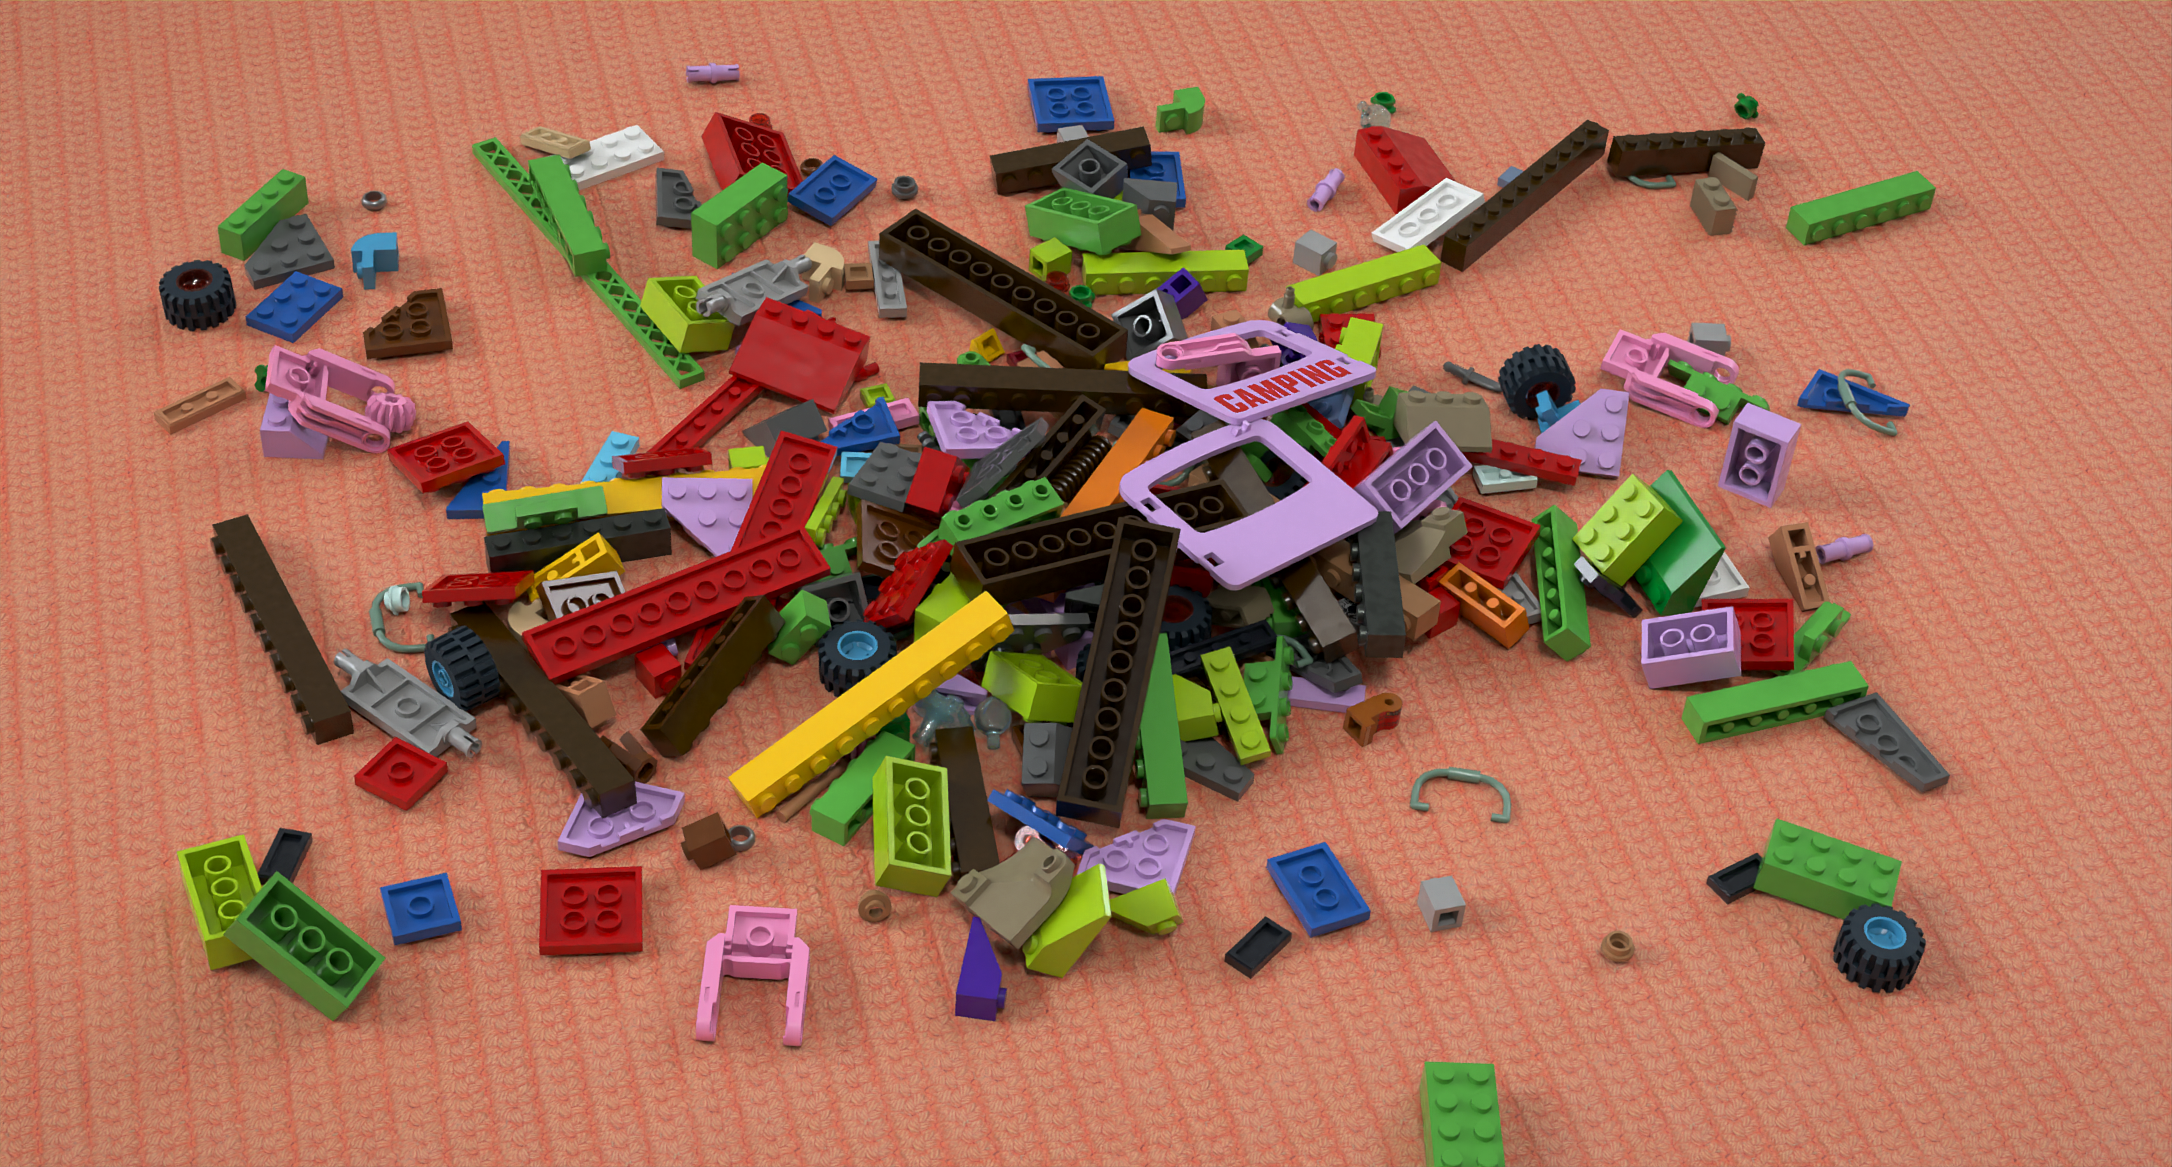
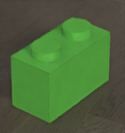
(804, 625)

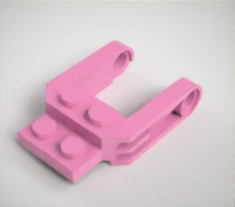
(1228, 351)
(1643, 362)
(305, 383)
(760, 946)

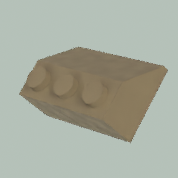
(1460, 415)

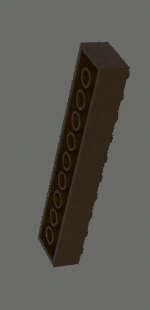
(1001, 293)
(1075, 547)
(1118, 673)

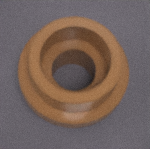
(872, 899)
(1618, 946)

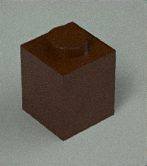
(707, 841)

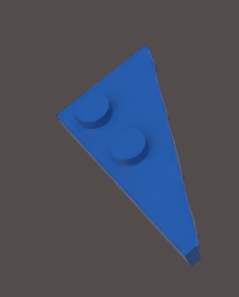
(1824, 394)
(864, 430)
(469, 500)

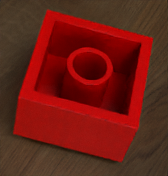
(936, 483)

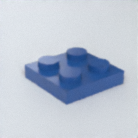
(420, 908)

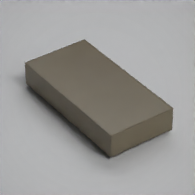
(1733, 176)

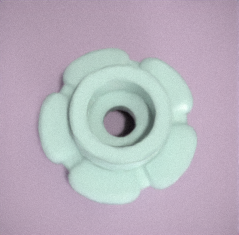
(397, 599)

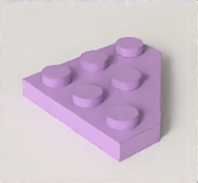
(966, 433)
(1591, 433)
(708, 508)
(590, 834)
(1143, 856)

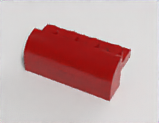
(1356, 454)

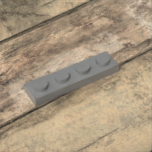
(887, 286)

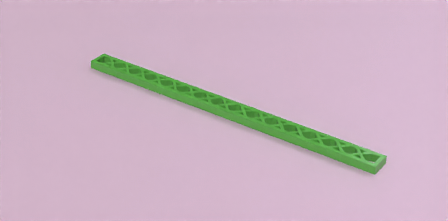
(603, 289)

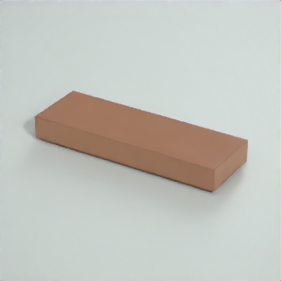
(200, 405)

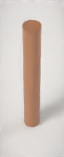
(812, 790)

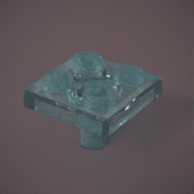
(939, 712)

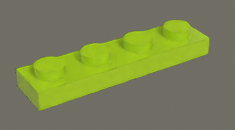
(826, 511)
(1235, 706)

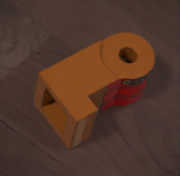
(1372, 716)

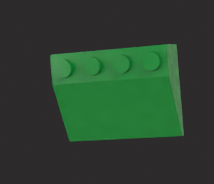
(1685, 560)

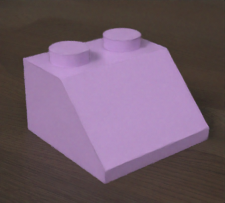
(285, 436)

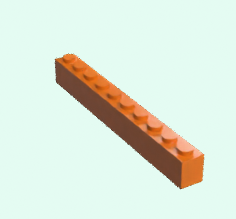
(1140, 442)

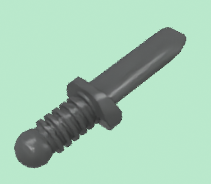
(1470, 375)

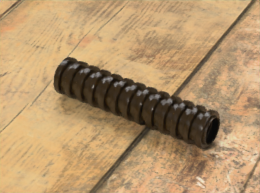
(1080, 467)

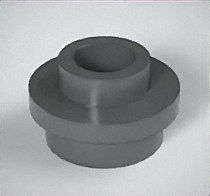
(904, 187)

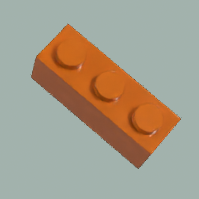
(1486, 605)

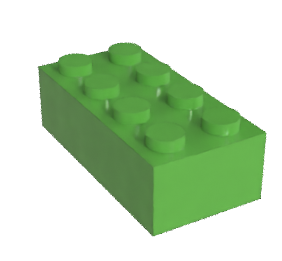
(739, 215)
(1083, 220)
(1824, 871)
(304, 946)
(1461, 1115)

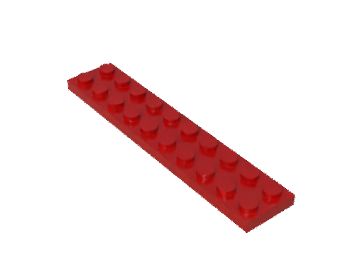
(781, 501)
(674, 604)

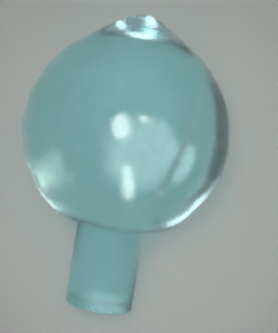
(1373, 115)
(992, 719)

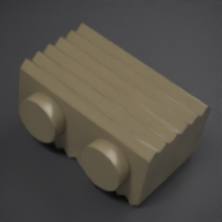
(1713, 206)
(1239, 607)

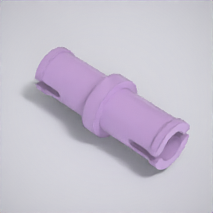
(712, 73)
(1325, 189)
(1844, 548)

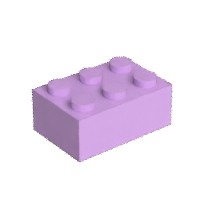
(1759, 455)
(1691, 647)

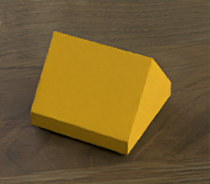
(987, 345)

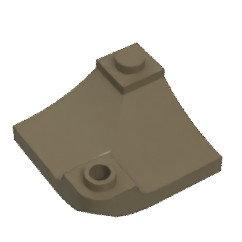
(1426, 542)
(1018, 891)

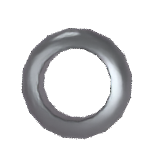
(374, 195)
(742, 830)

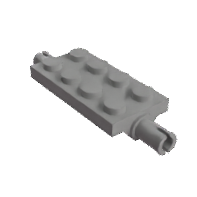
(743, 292)
(406, 706)

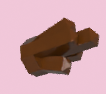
(637, 762)

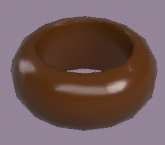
(811, 162)

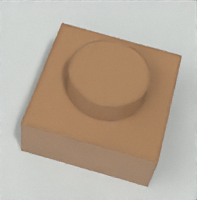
(858, 276)

